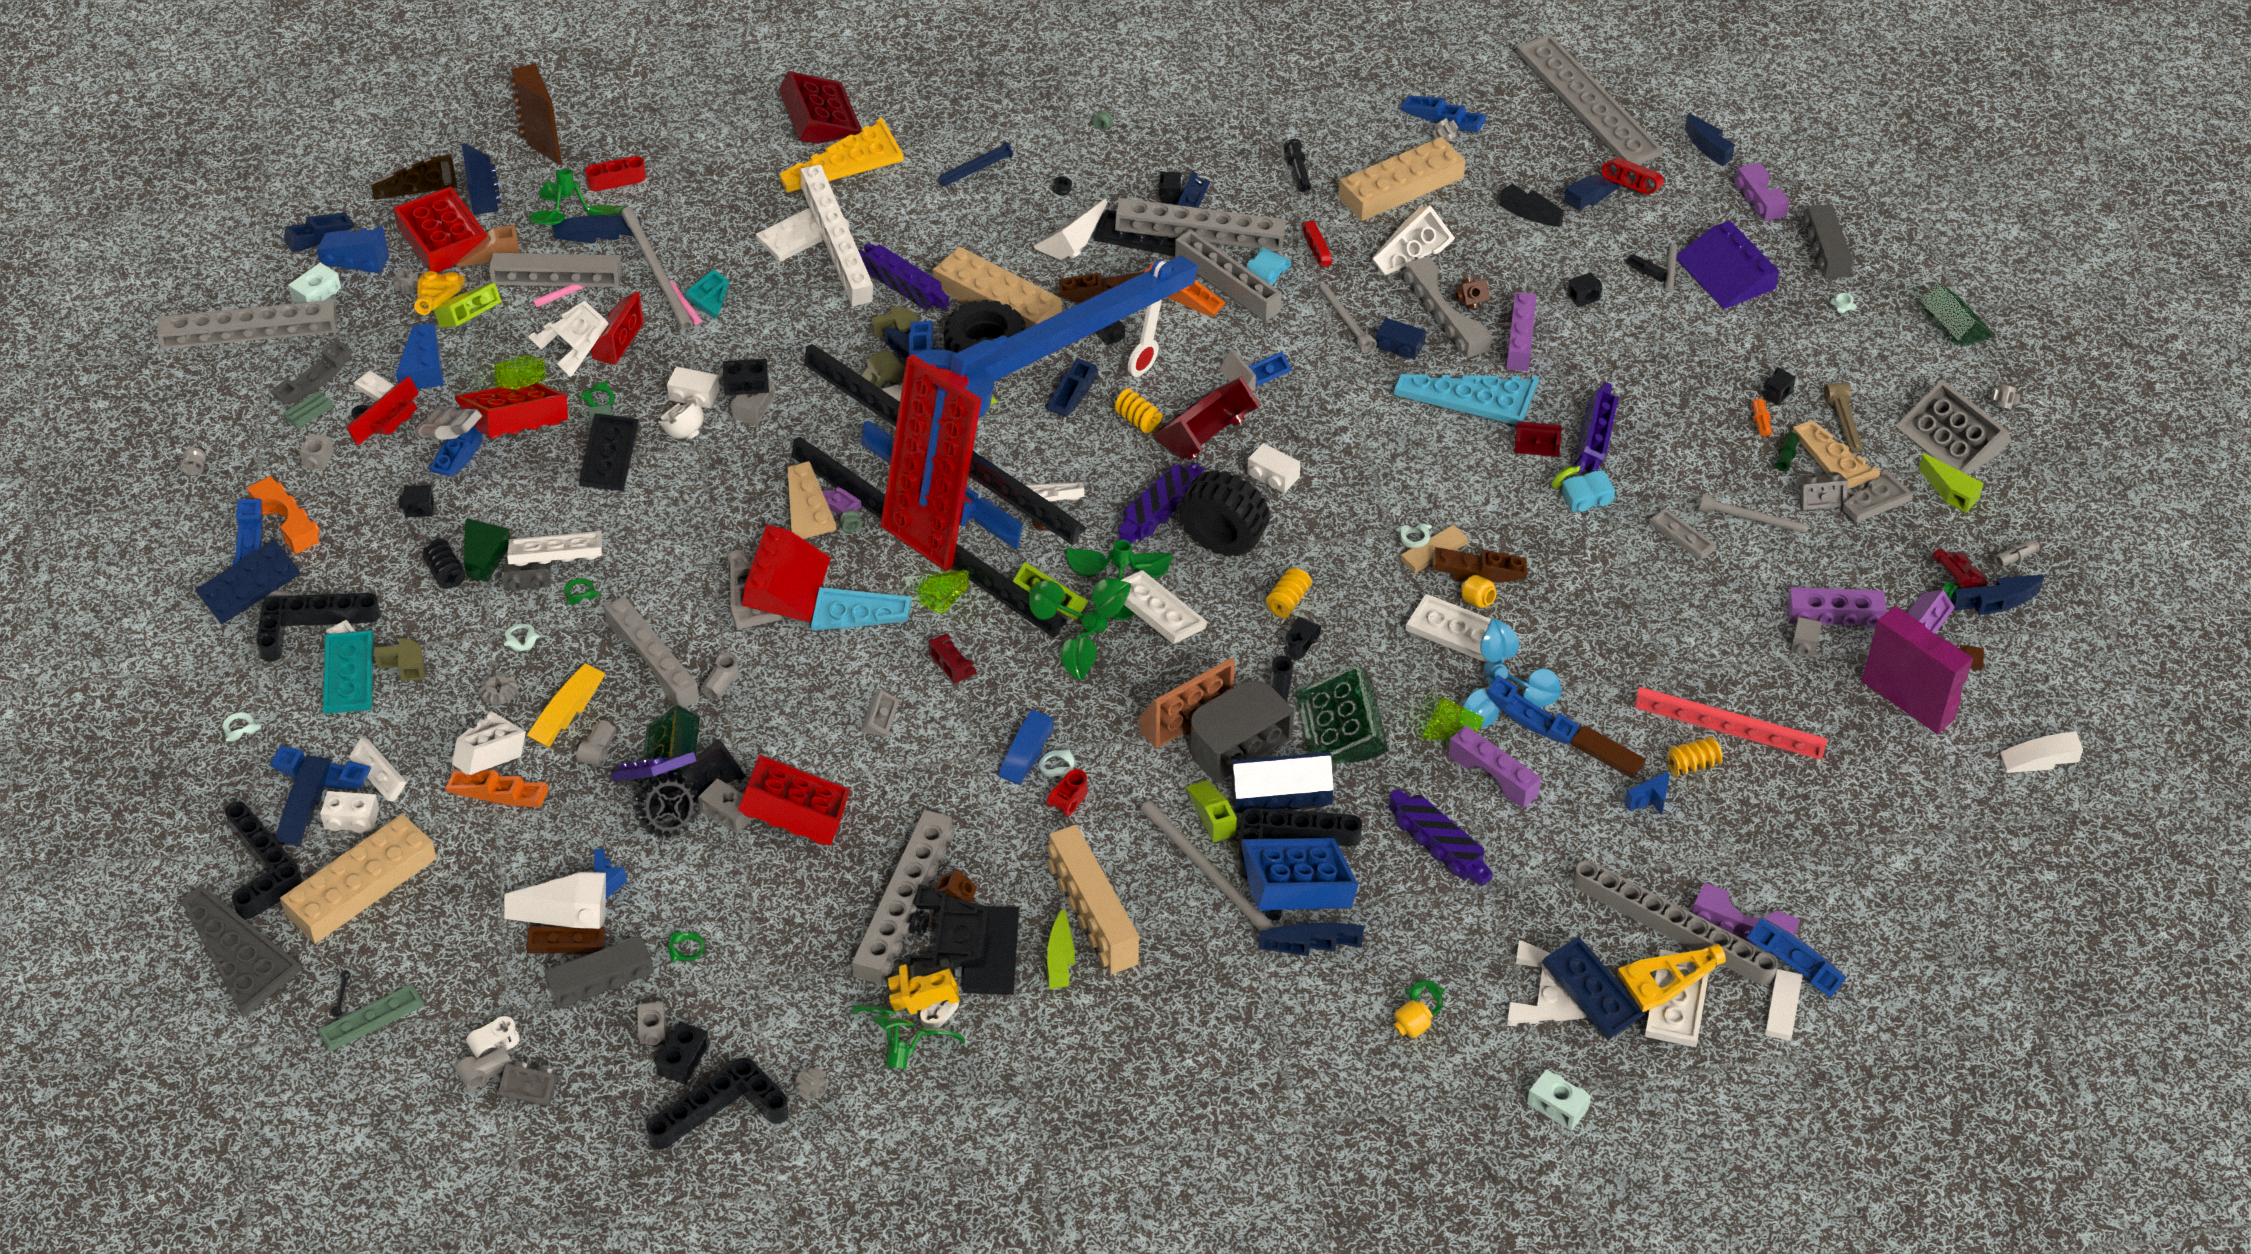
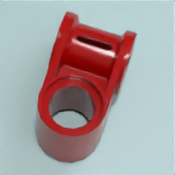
(1069, 792)

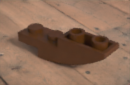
(1090, 285)
(1489, 565)

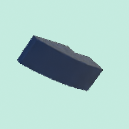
(1709, 140)
(1589, 191)
(312, 232)
(1073, 387)

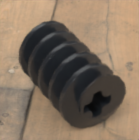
(443, 564)

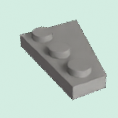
(1877, 497)

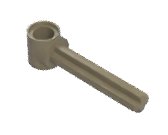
(1839, 396)

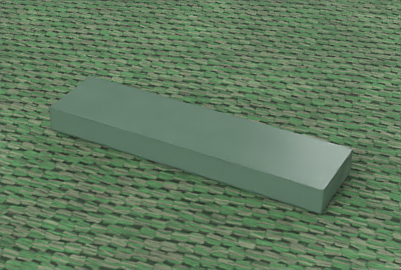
(370, 1017)

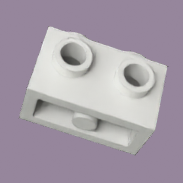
(691, 383)
(1273, 468)
(349, 811)

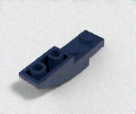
(2005, 595)

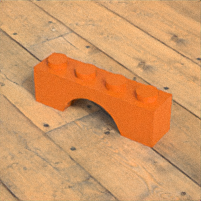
(297, 530)

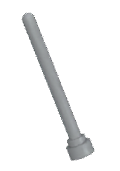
(1365, 342)
(1710, 504)

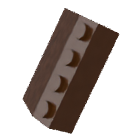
(535, 111)

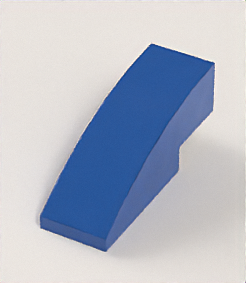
(1026, 747)

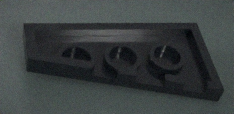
(709, 765)

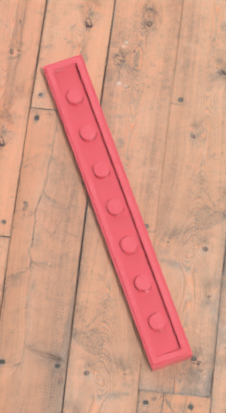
(1730, 723)

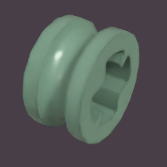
(1102, 120)
(850, 521)

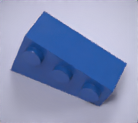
(357, 250)

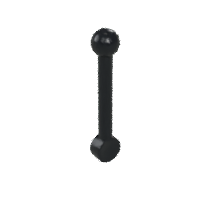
(336, 1011)

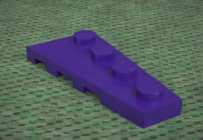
(651, 767)

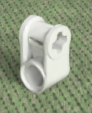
(492, 1036)

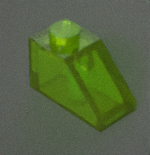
(943, 590)

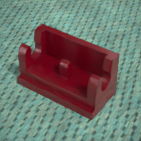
(1538, 439)
(950, 659)

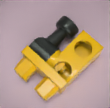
(921, 986)

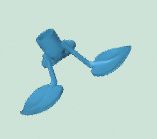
(1496, 645)

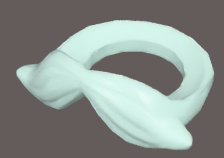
(1421, 528)
(515, 644)
(236, 734)
(1059, 771)

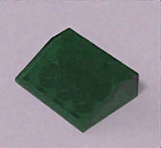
(1343, 717)

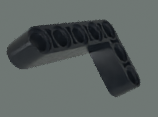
(310, 610)
(1288, 824)
(281, 871)
(709, 1092)

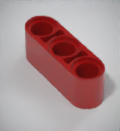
(615, 173)
(1623, 175)

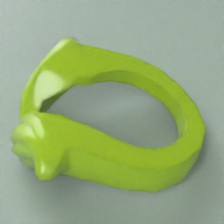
(1560, 477)

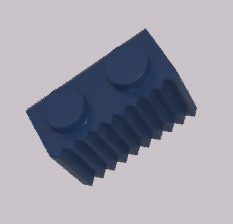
(1400, 338)

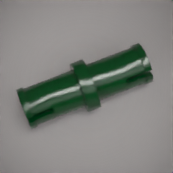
(1787, 451)

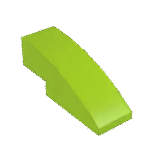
(1060, 952)

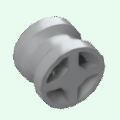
(193, 461)

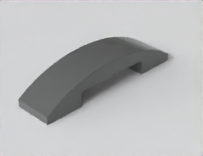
(319, 374)

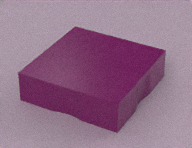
(1916, 669)

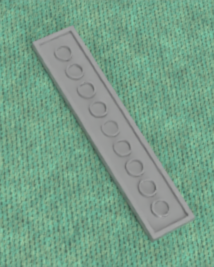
(1589, 100)

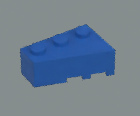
(422, 358)

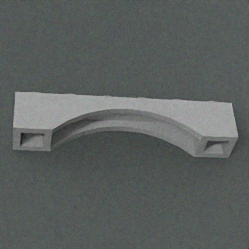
(1468, 334)
(670, 673)

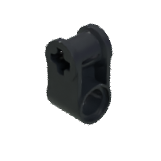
(1301, 638)

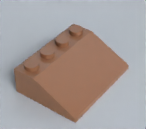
(1172, 712)

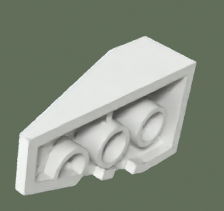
(1072, 235)
(1414, 239)
(566, 901)

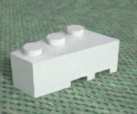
(488, 744)

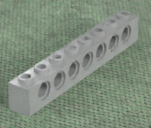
(1212, 225)
(247, 324)
(898, 906)

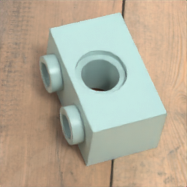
(315, 285)
(1565, 1111)

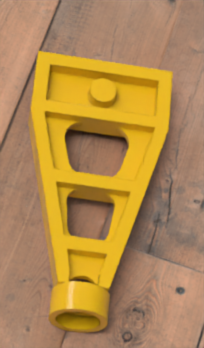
(435, 289)
(1646, 990)

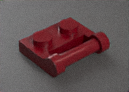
(1959, 567)

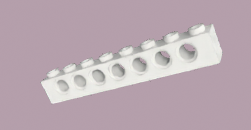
(836, 235)

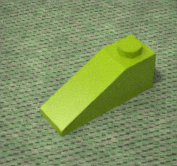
(467, 305)

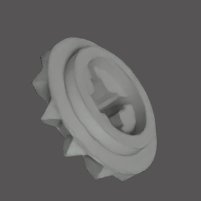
(507, 692)

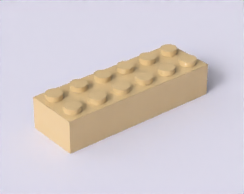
(1401, 178)
(976, 279)
(358, 878)
(1093, 900)

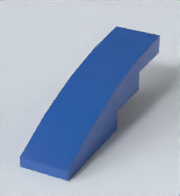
(1436, 109)

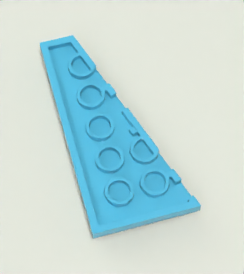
(1474, 394)

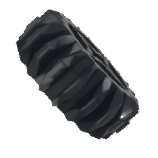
(674, 798)

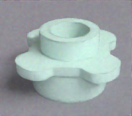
(1843, 302)

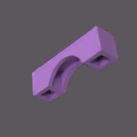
(1521, 331)
(1515, 779)
(1715, 907)

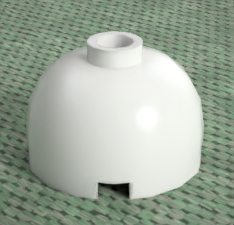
(683, 420)

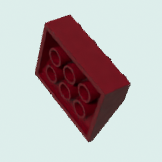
(818, 108)

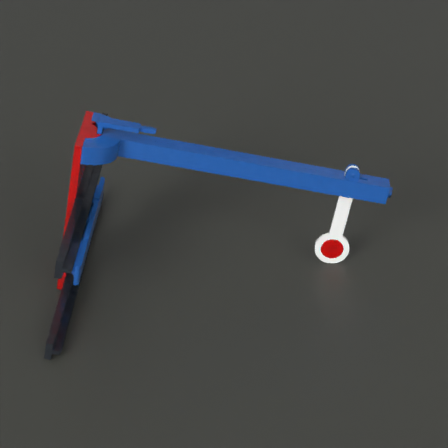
(938, 426)

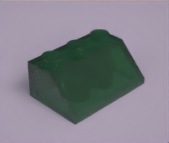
(1955, 316)
(671, 736)

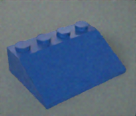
(1298, 874)

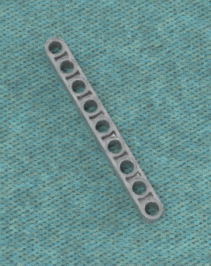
(1674, 921)

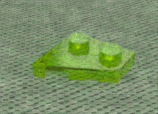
(1449, 719)

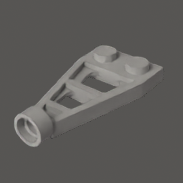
(742, 615)

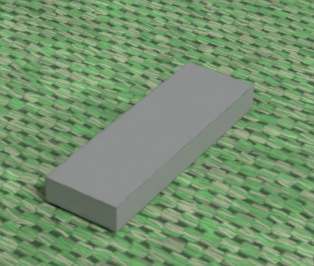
(1682, 534)

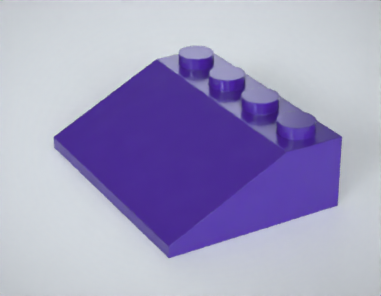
(1728, 265)

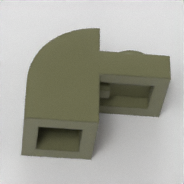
(898, 319)
(884, 366)
(405, 656)

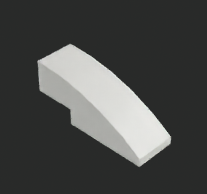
(2043, 753)

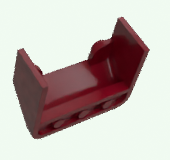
(1206, 418)

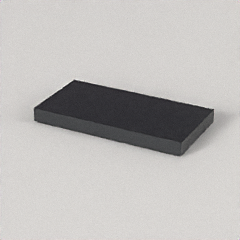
(1107, 234)
(609, 452)
(998, 969)

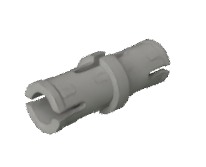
(2016, 553)

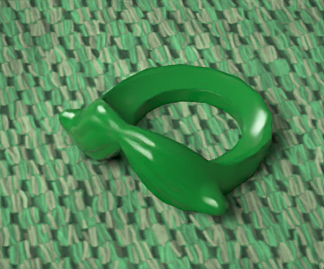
(586, 395)
(575, 599)
(681, 937)
(1433, 988)

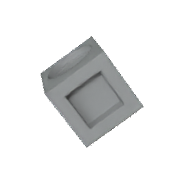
(316, 451)
(1806, 637)
(651, 1015)

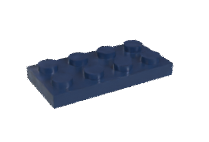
(247, 581)
(1593, 988)

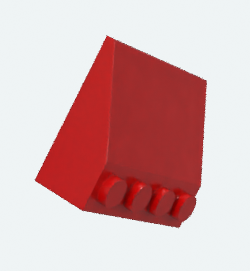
(439, 228)
(515, 410)
(785, 575)
(794, 800)

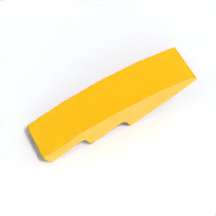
(565, 704)

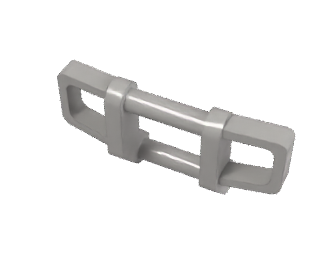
(448, 423)

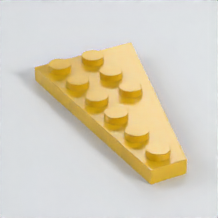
(849, 156)

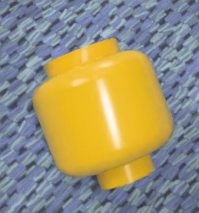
(1478, 591)
(1412, 1019)

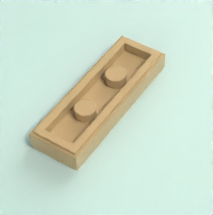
(1422, 557)

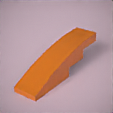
(1198, 298)
(499, 789)

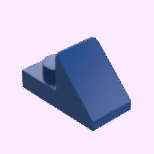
(1649, 791)
(614, 876)

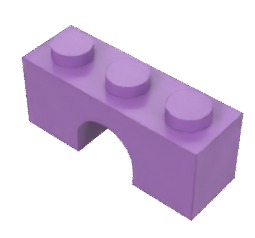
(1753, 183)

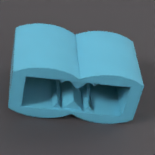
(1588, 491)

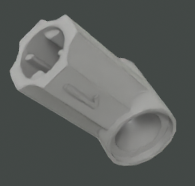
(721, 676)
(595, 749)
(477, 1071)

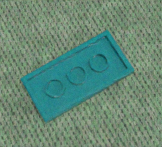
(348, 672)

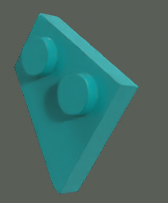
(709, 293)

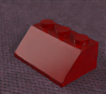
(623, 326)

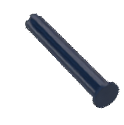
(976, 164)

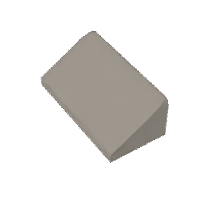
(1235, 367)
(880, 714)

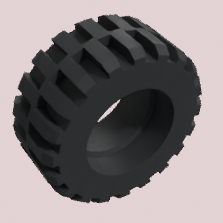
(978, 321)
(1224, 513)

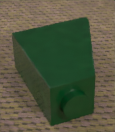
(483, 548)

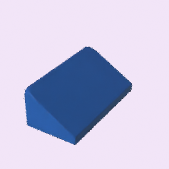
(1270, 368)

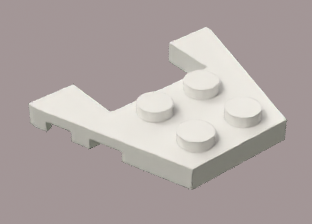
(579, 328)
(1553, 1000)

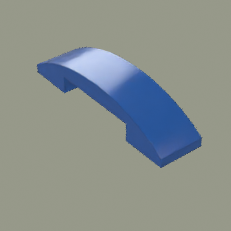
(249, 527)
(1528, 714)
(350, 776)
(1797, 955)

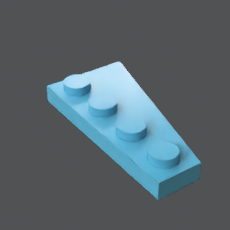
(855, 608)

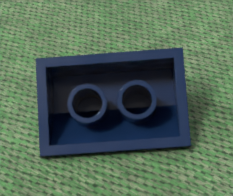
(481, 181)

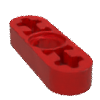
(1317, 243)

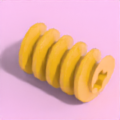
(1138, 411)
(1288, 592)
(1694, 754)

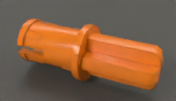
(1761, 417)

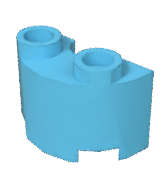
(1268, 265)

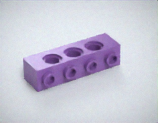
(1836, 606)

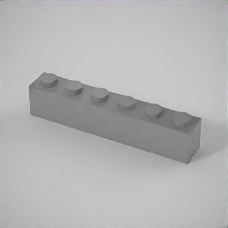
(555, 269)
(1230, 276)

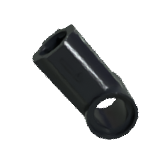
(1281, 675)

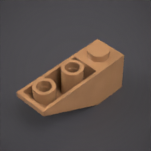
(497, 241)

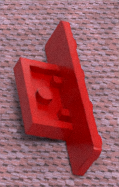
(386, 413)

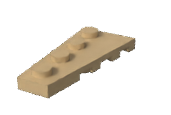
(1834, 455)
(807, 503)

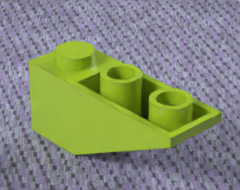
(1952, 485)
(1213, 810)

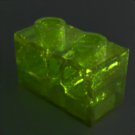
(520, 372)

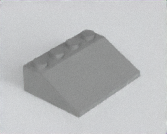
(1954, 429)

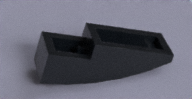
(1531, 206)

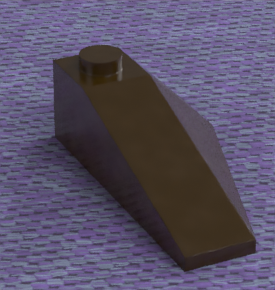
(425, 176)

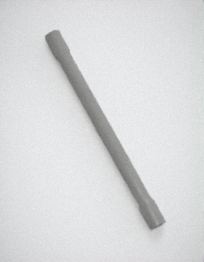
(679, 312)
(1159, 819)

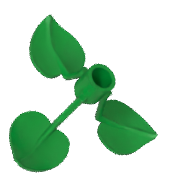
(563, 189)
(1089, 562)
(1109, 598)
(898, 1050)

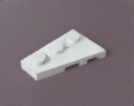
(1059, 491)

